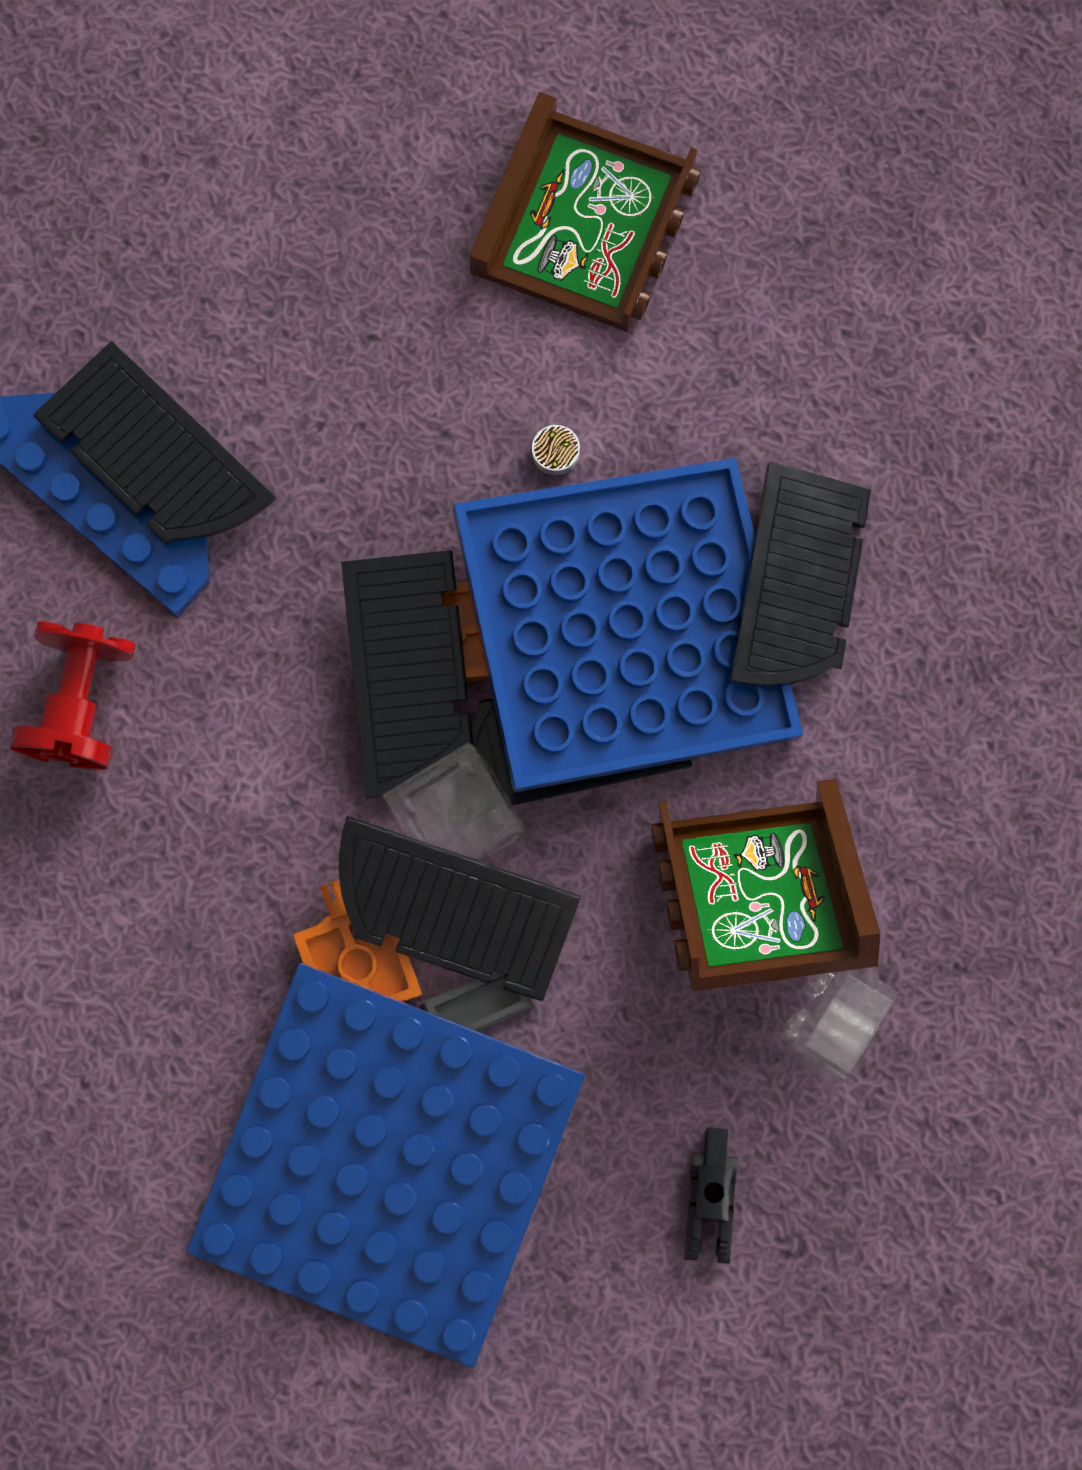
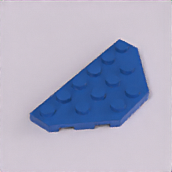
(55, 476)

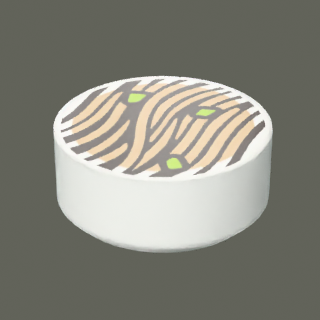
(555, 450)

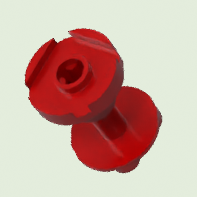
(69, 714)

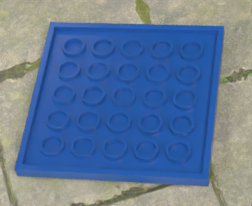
(617, 623)
(386, 1164)

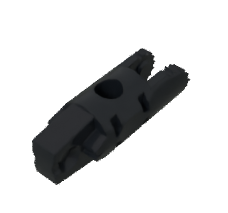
(719, 1170)

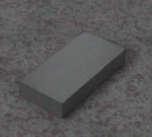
(478, 1003)

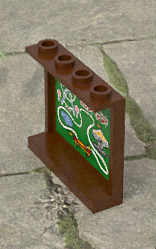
(583, 217)
(767, 893)

